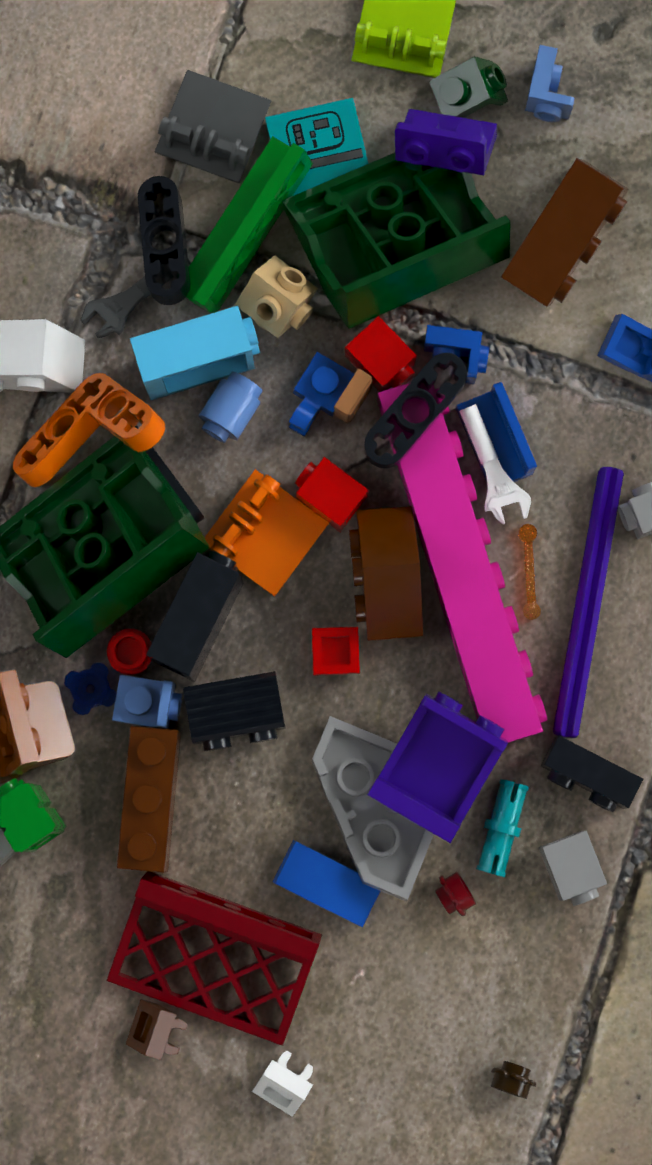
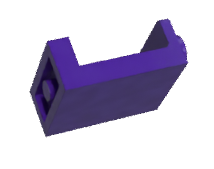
(439, 766)

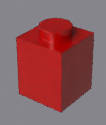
(382, 355)
(330, 492)

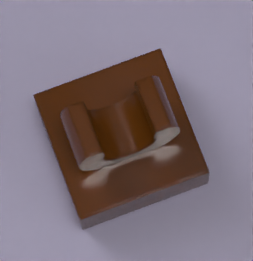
(152, 1030)

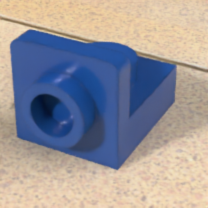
(460, 343)

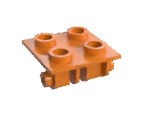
(265, 532)

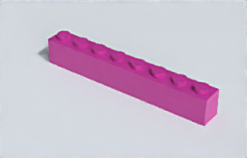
(462, 573)

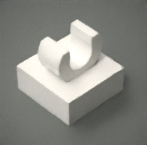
(283, 1086)

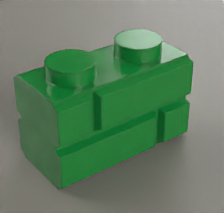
(28, 816)

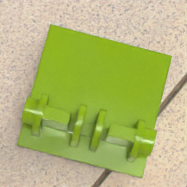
(404, 35)

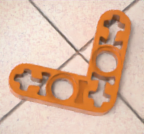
(87, 408)

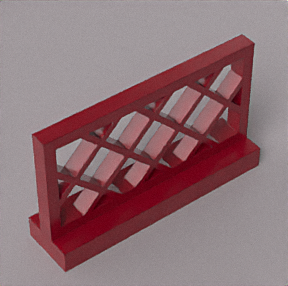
(228, 919)

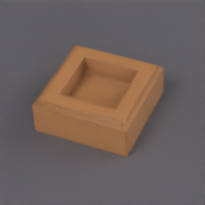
(353, 396)

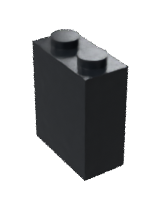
(196, 615)

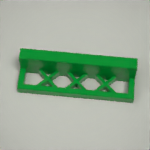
(246, 223)

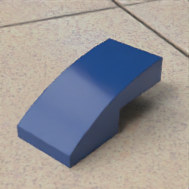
(629, 346)
(326, 883)

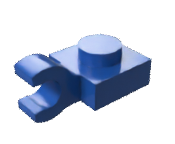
(320, 390)

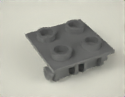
(212, 126)

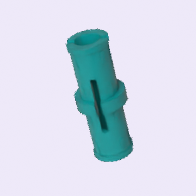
(502, 828)

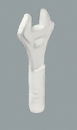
(500, 486)

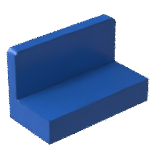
(504, 432)

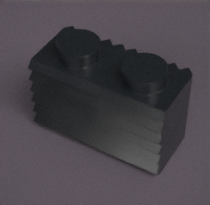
(234, 710)

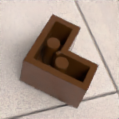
(387, 572)

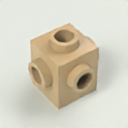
(277, 297)

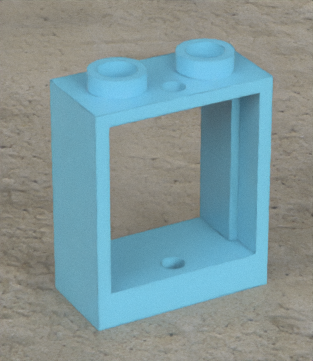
(195, 352)

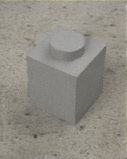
(573, 868)

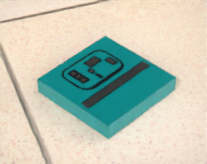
(327, 134)

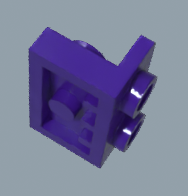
(445, 141)

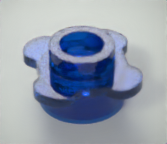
(78, 683)

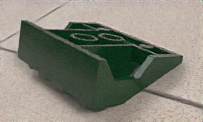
(394, 234)
(96, 545)

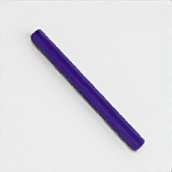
(588, 602)

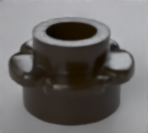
(512, 1079)

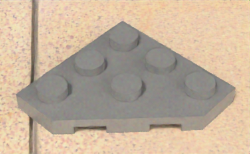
(380, 841)

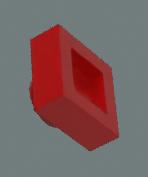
(335, 651)

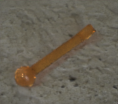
(527, 535)

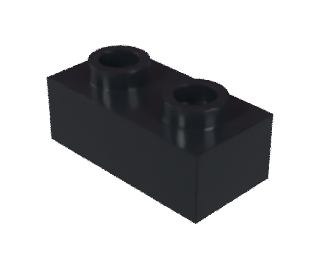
(606, 781)

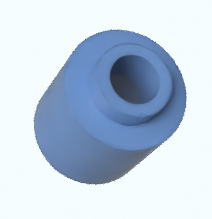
(230, 407)

